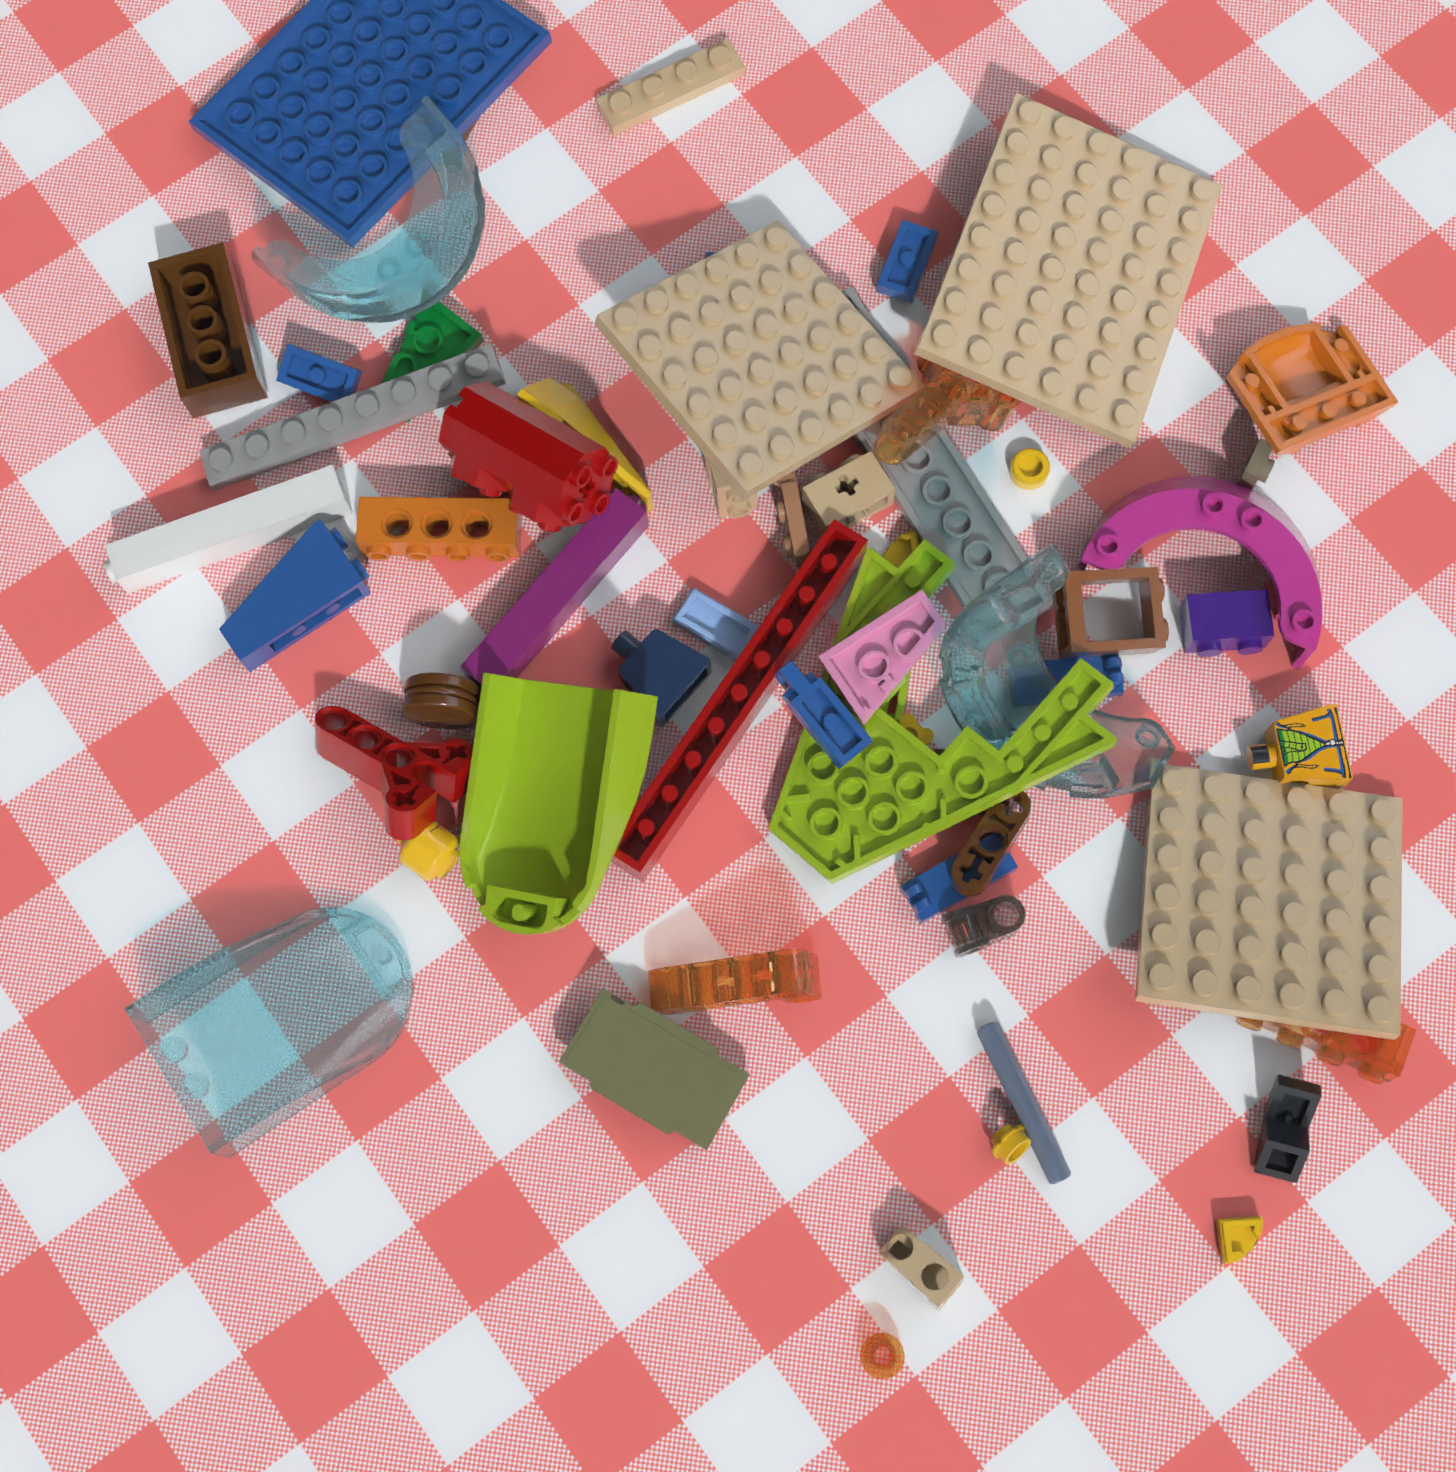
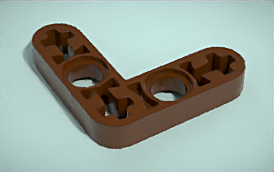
(993, 821)

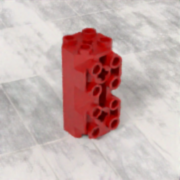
(516, 449)

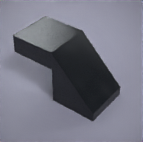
(1284, 1128)

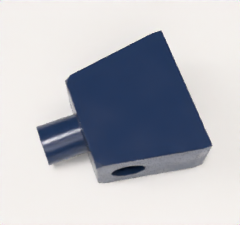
(661, 669)

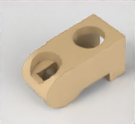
(922, 1267)

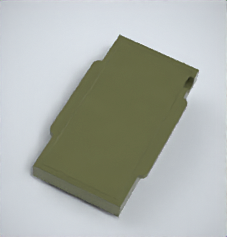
(654, 1068)

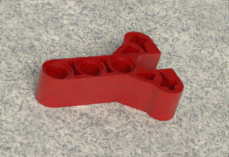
(402, 771)

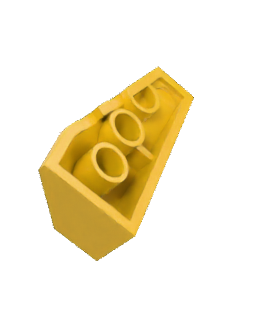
(567, 407)

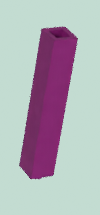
(559, 590)

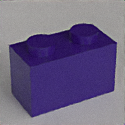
(1226, 622)

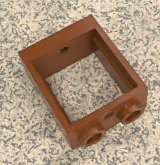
(1071, 621)

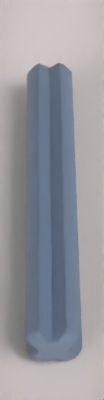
(1023, 1102)

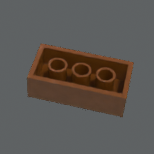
(207, 330)

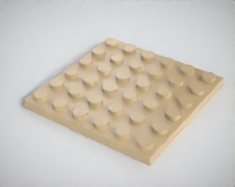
(759, 358)
(1272, 902)

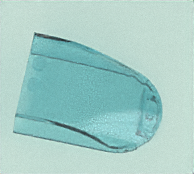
(276, 1021)

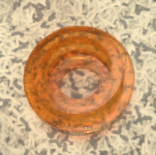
(896, 1351)

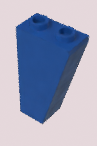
(296, 597)

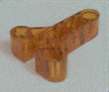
(942, 402)

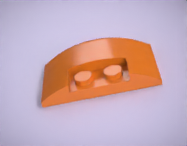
(1308, 385)

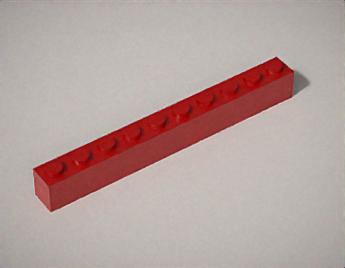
(738, 699)

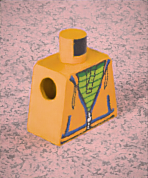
(1305, 750)

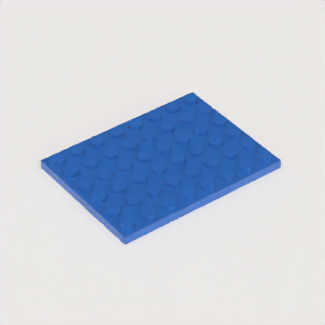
(334, 86)

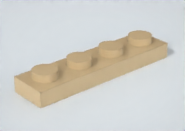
(670, 86)

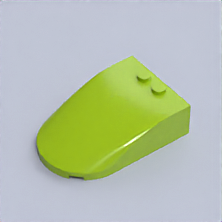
(549, 796)

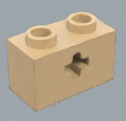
(856, 474)

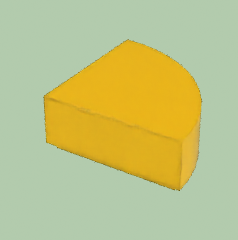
(901, 548)
(1238, 1237)

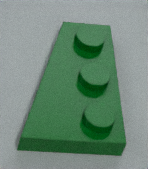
(432, 338)

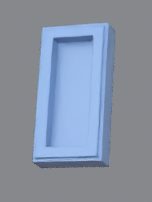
(714, 624)

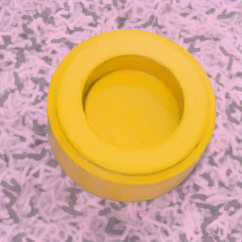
(1029, 469)

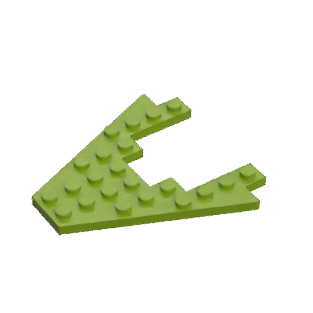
(898, 785)

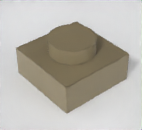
(1258, 465)

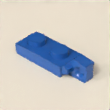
(822, 714)

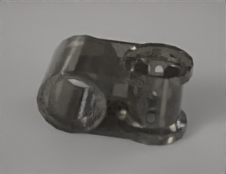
(981, 925)

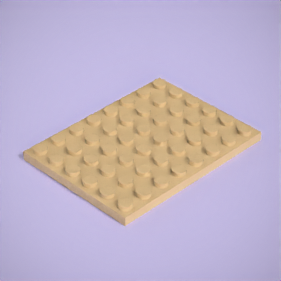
(1070, 271)

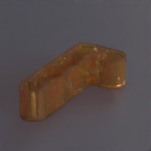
(736, 981)

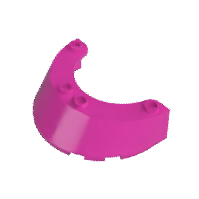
(1229, 511)

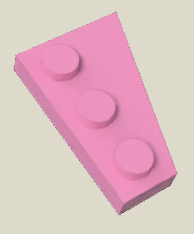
(882, 653)

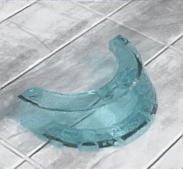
(425, 255)
(999, 679)

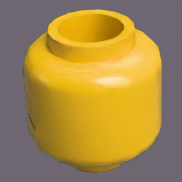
(430, 853)

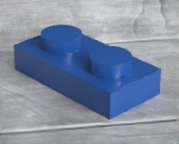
(907, 261)
(317, 374)

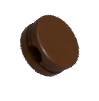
(441, 700)

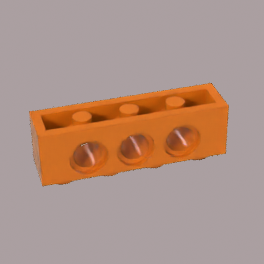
(381, 515)

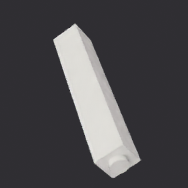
(226, 530)

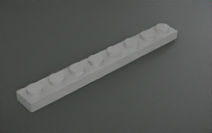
(349, 417)

